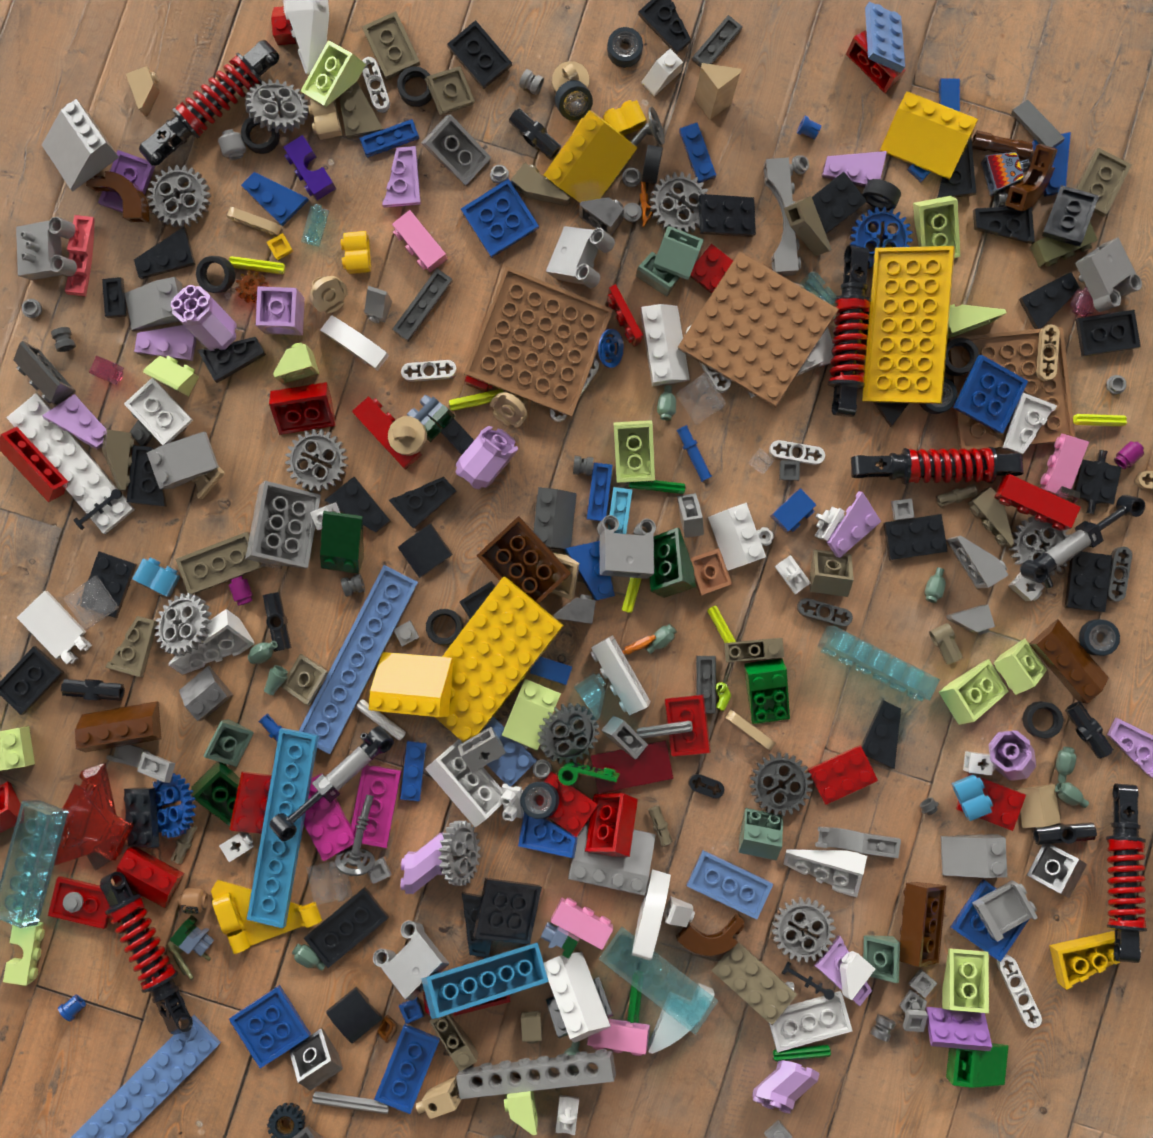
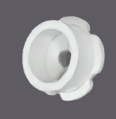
(769, 536)

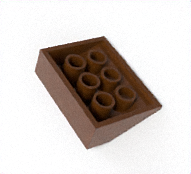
(524, 561)

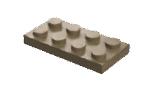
(216, 564)
(754, 983)

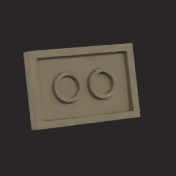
(391, 45)
(1104, 178)

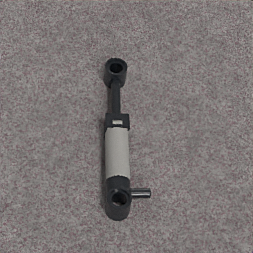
(1086, 535)
(374, 743)

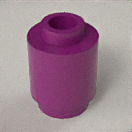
(1129, 455)
(241, 591)

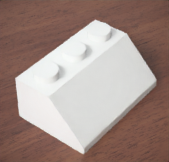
(736, 536)

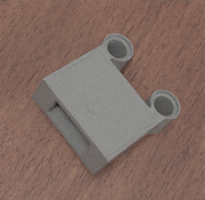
(40, 249)
(576, 253)
(1108, 268)
(625, 553)
(415, 961)

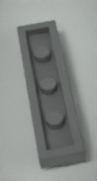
(422, 304)

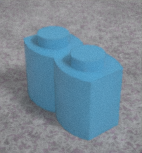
(156, 577)
(971, 797)

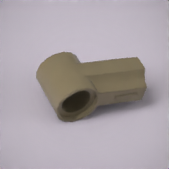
(944, 638)

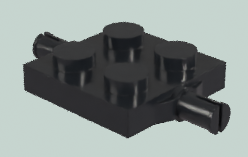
(1097, 482)

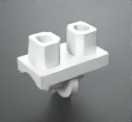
(828, 522)
(792, 574)
(511, 802)
(567, 1114)

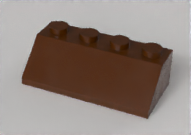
(1070, 662)
(118, 727)
(922, 923)

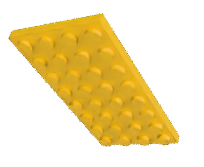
(908, 324)
(495, 656)

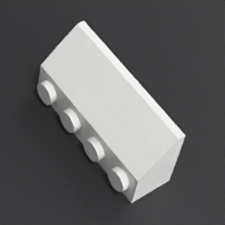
(662, 337)
(621, 675)
(472, 793)
(576, 996)

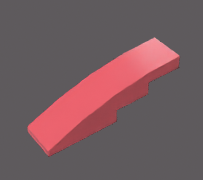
(81, 251)

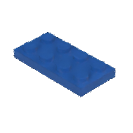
(407, 1068)

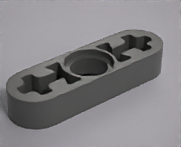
(1125, 569)
(809, 613)

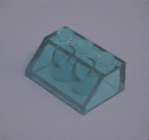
(592, 692)

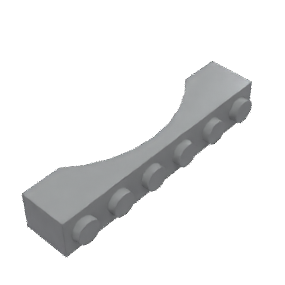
(778, 179)

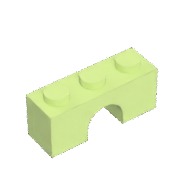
(24, 970)

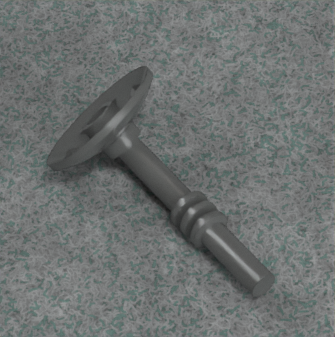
(652, 127)
(356, 852)

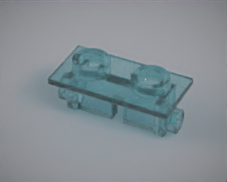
(315, 225)
(814, 283)

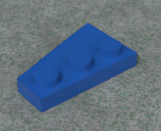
(274, 198)
(589, 568)
(546, 837)

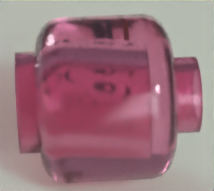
(1082, 303)

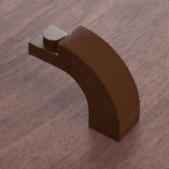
(1036, 180)
(134, 201)
(714, 943)

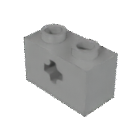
(481, 749)

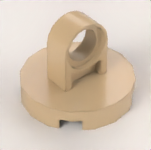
(569, 71)
(328, 293)
(509, 409)
(407, 435)

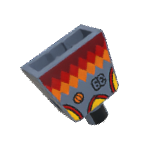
(1003, 171)

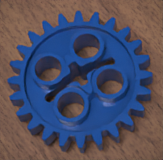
(864, 236)
(175, 819)

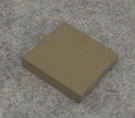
(450, 90)

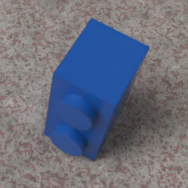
(793, 510)

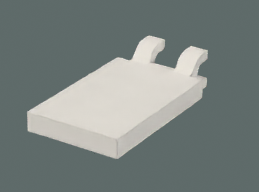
(54, 627)

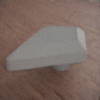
(913, 1002)

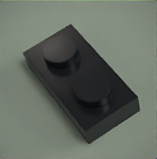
(114, 297)
(457, 436)

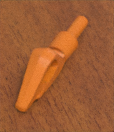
(644, 204)
(639, 645)

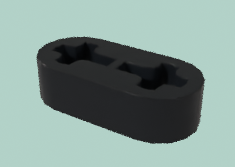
(704, 789)

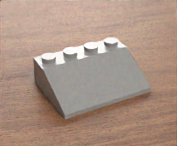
(77, 145)
(282, 526)
(618, 873)

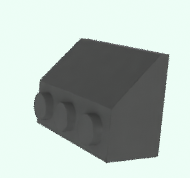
(42, 374)
(555, 517)

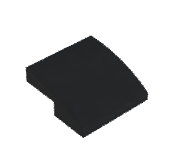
(425, 550)
(354, 1015)

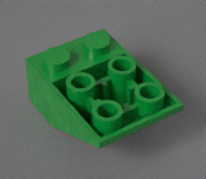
(767, 690)
(977, 1067)

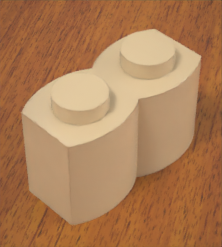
(326, 120)

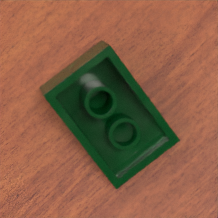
(342, 542)
(671, 565)
(217, 791)

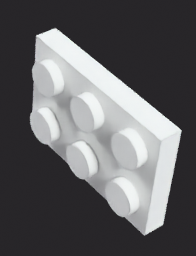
(158, 412)

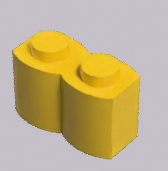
(627, 118)
(357, 252)

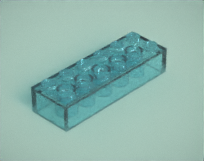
(877, 662)
(30, 862)
(659, 982)

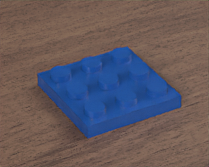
(499, 218)
(990, 394)
(971, 926)
(269, 1026)

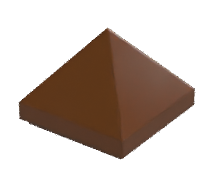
(387, 1029)

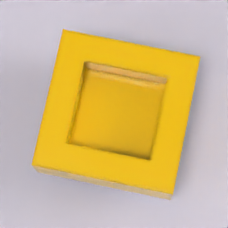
(280, 246)

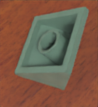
(656, 278)
(228, 743)
(883, 955)

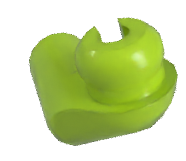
(724, 696)

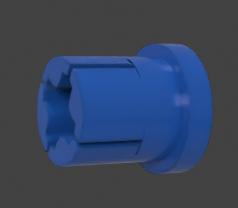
(808, 128)
(71, 1007)

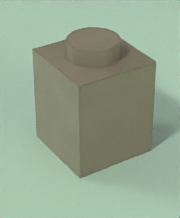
(531, 1026)

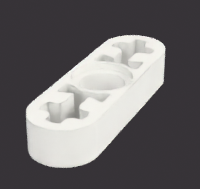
(374, 92)
(415, 376)
(811, 449)

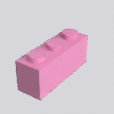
(419, 242)
(1064, 463)
(582, 922)
(622, 1037)

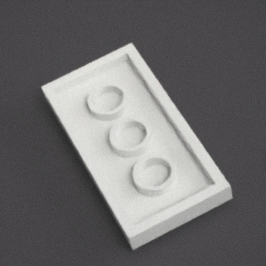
(811, 1022)

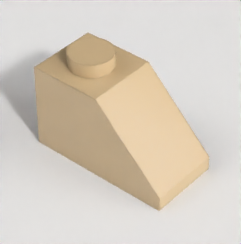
(144, 88)

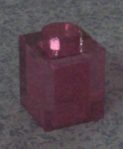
(106, 370)

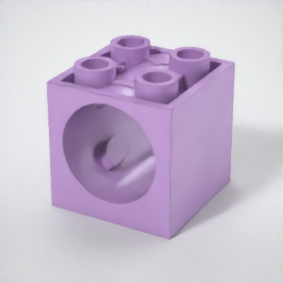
(280, 310)

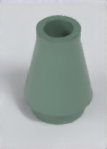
(275, 679)

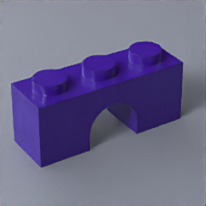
(317, 181)

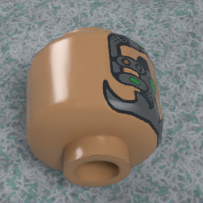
(193, 900)

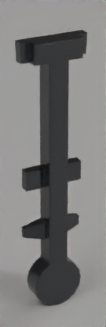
(115, 494)
(828, 994)

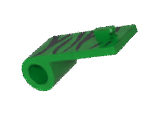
(570, 772)

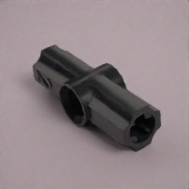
(534, 133)
(274, 608)
(92, 689)
(1089, 730)
(1054, 833)

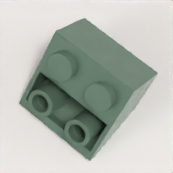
(678, 252)
(761, 834)

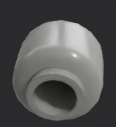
(232, 145)

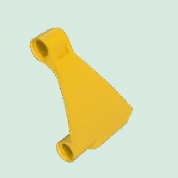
(232, 907)

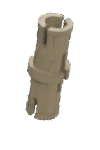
(957, 495)
(660, 825)
(183, 845)

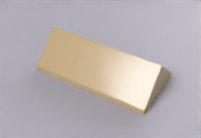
(716, 88)

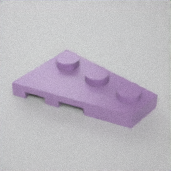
(858, 167)
(404, 180)
(164, 342)
(78, 420)
(854, 526)
(1134, 743)
(830, 967)

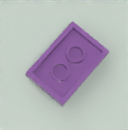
(134, 169)
(958, 1029)

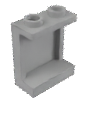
(1004, 909)

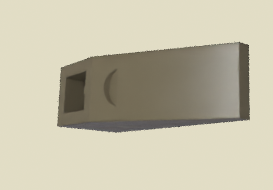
(535, 186)
(807, 225)
(116, 452)
(993, 516)
(754, 650)
(455, 1041)

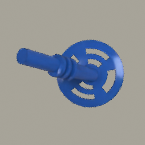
(609, 348)

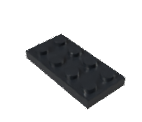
(346, 927)

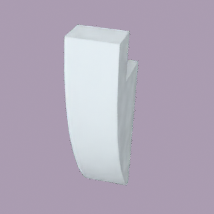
(354, 342)
(651, 915)
(669, 1029)

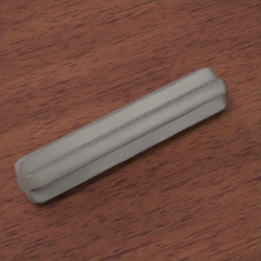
(665, 729)

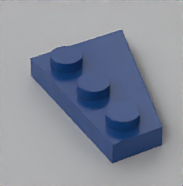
(1060, 163)

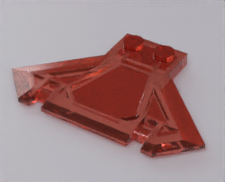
(92, 819)

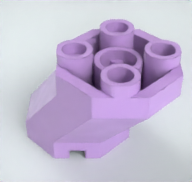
(204, 318)
(486, 457)
(1012, 755)
(421, 865)
(784, 1086)

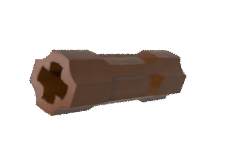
(987, 141)

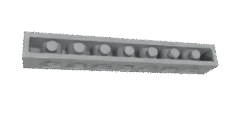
(470, 1088)

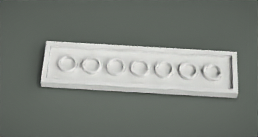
(85, 478)

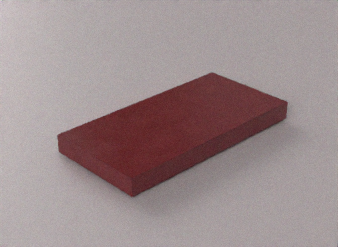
(649, 767)

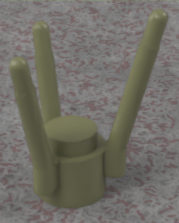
(176, 951)

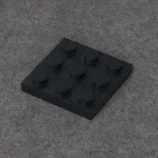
(507, 911)

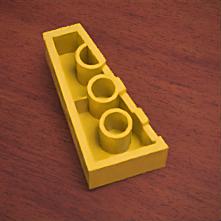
(1082, 957)

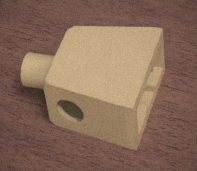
(440, 1099)

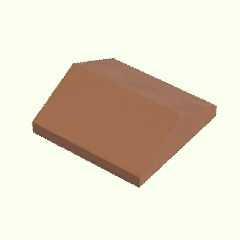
(710, 572)

